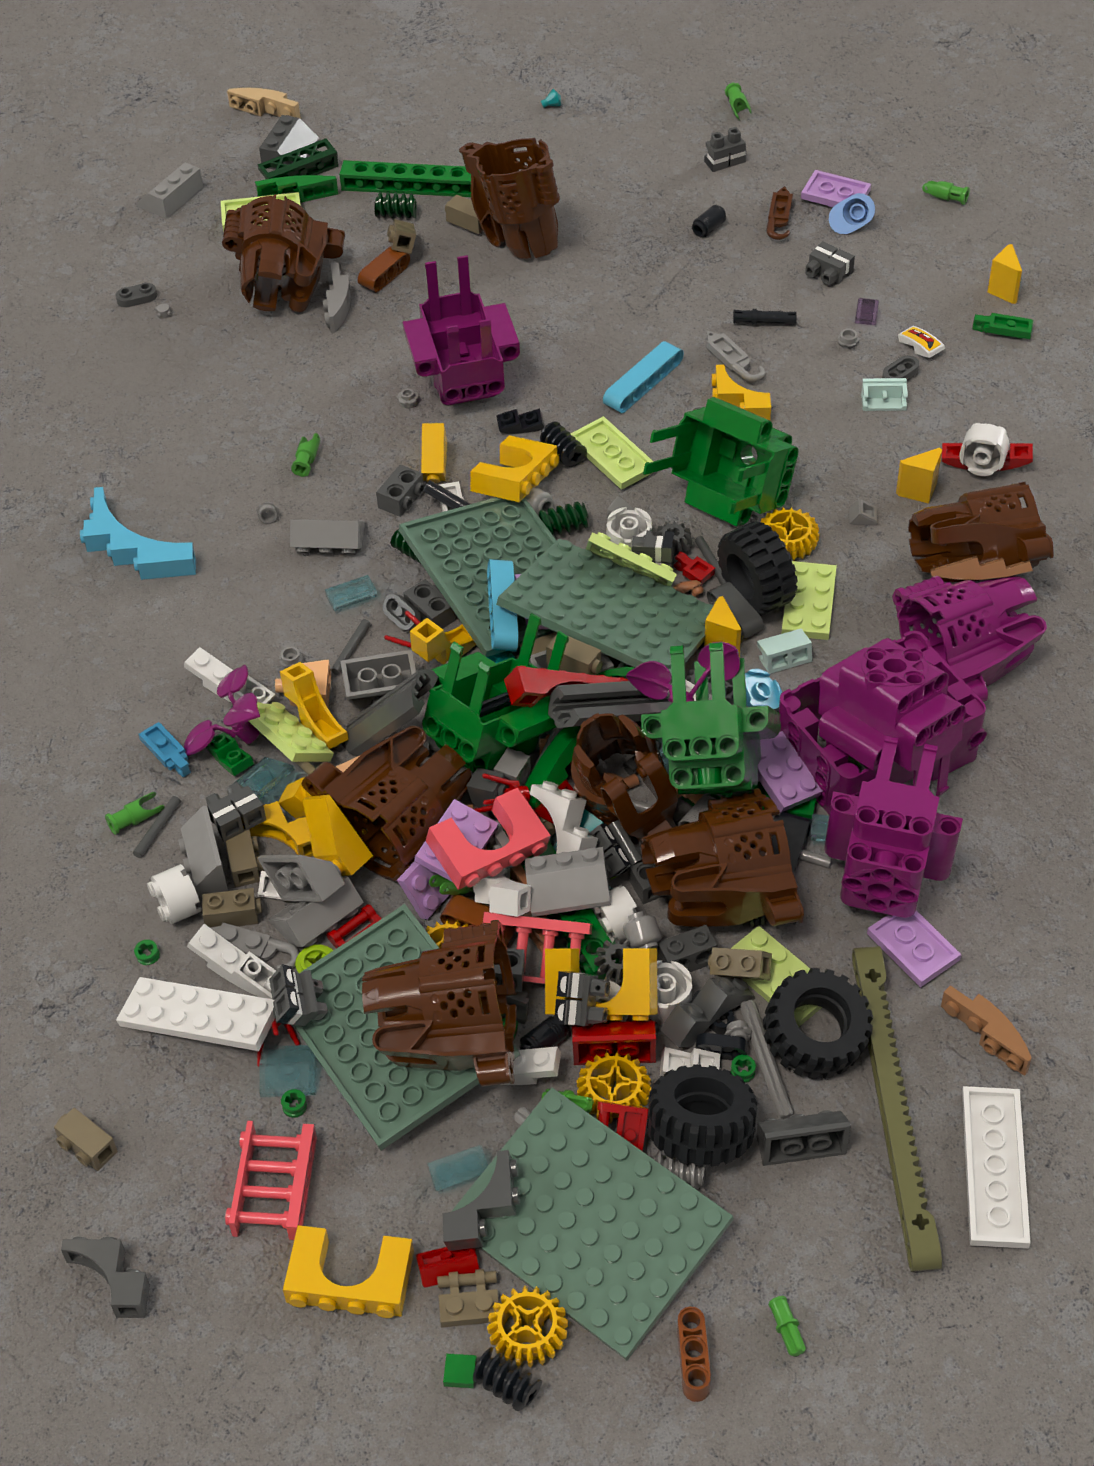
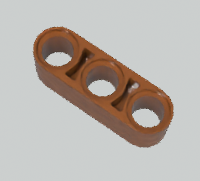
(383, 269)
(470, 913)
(693, 1367)

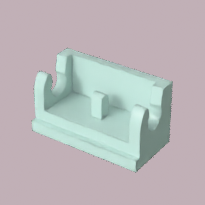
(884, 394)
(785, 651)

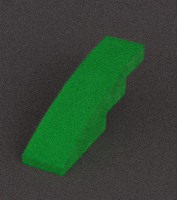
(309, 186)
(554, 761)

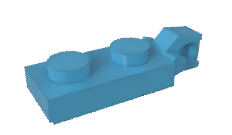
(165, 748)

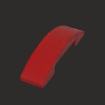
(1018, 455)

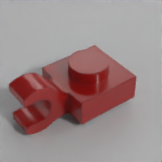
(694, 568)

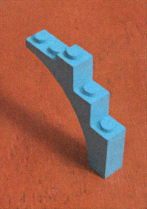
(149, 556)

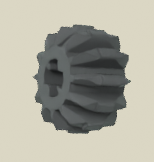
(682, 536)
(606, 962)

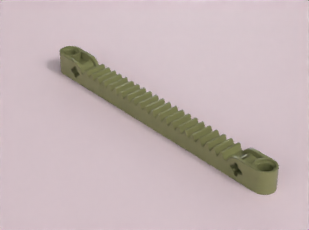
(916, 1222)

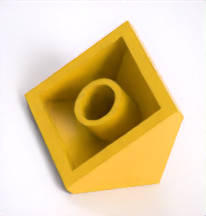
(1005, 275)
(919, 475)
(722, 625)

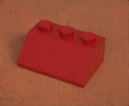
(614, 1036)

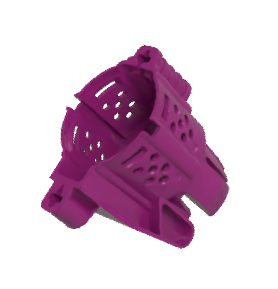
(976, 624)

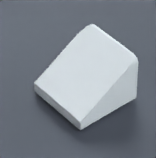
(266, 887)

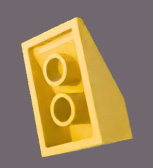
(333, 835)

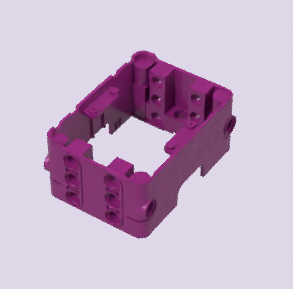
(830, 764)

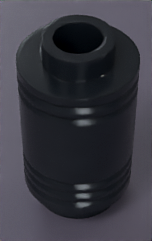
(709, 221)
(544, 1035)

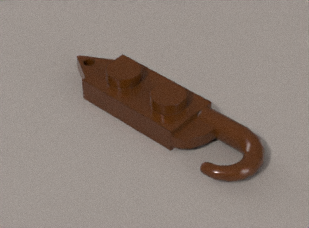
(779, 213)

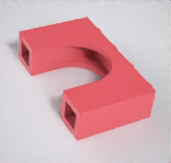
(470, 864)

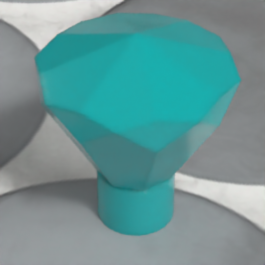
(552, 99)

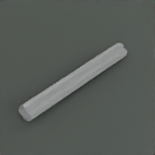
(766, 1060)

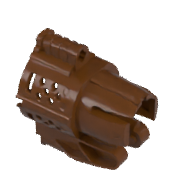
(511, 200)
(279, 248)
(983, 525)
(401, 793)
(609, 798)
(717, 873)
(431, 1016)

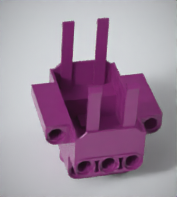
(461, 340)
(892, 695)
(891, 838)

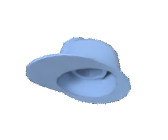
(851, 213)

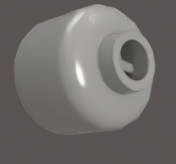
(539, 500)
(642, 931)

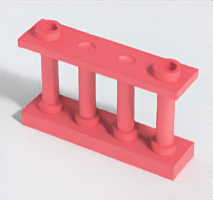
(550, 929)
(295, 1194)

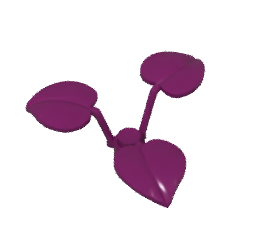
(654, 677)
(238, 717)

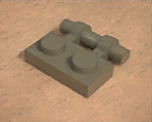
(467, 1307)

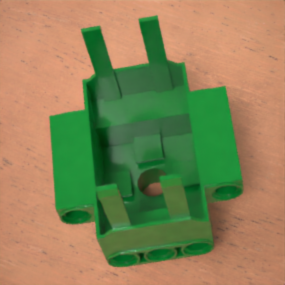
(718, 461)
(458, 696)
(708, 741)

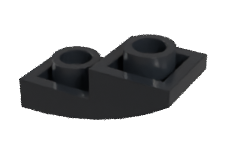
(513, 423)

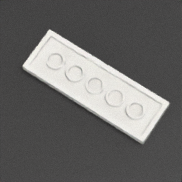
(198, 1013)
(995, 1168)

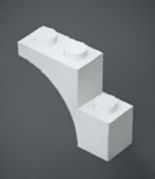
(566, 814)
(503, 894)

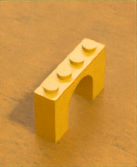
(529, 465)
(638, 988)
(379, 1294)

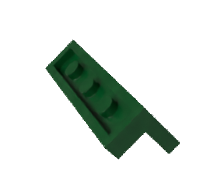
(315, 164)

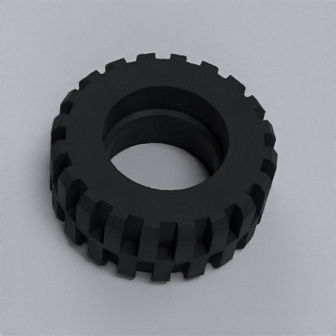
(758, 566)
(840, 1000)
(702, 1115)

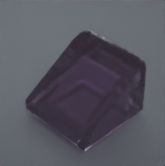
(867, 311)

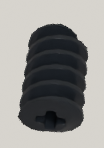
(568, 448)
(505, 1381)

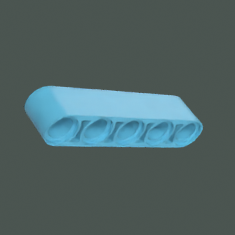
(643, 377)
(502, 621)

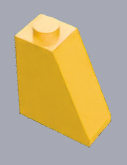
(433, 452)

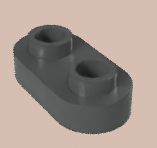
(136, 295)
(903, 367)
(398, 615)

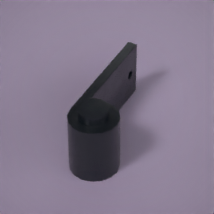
(797, 833)

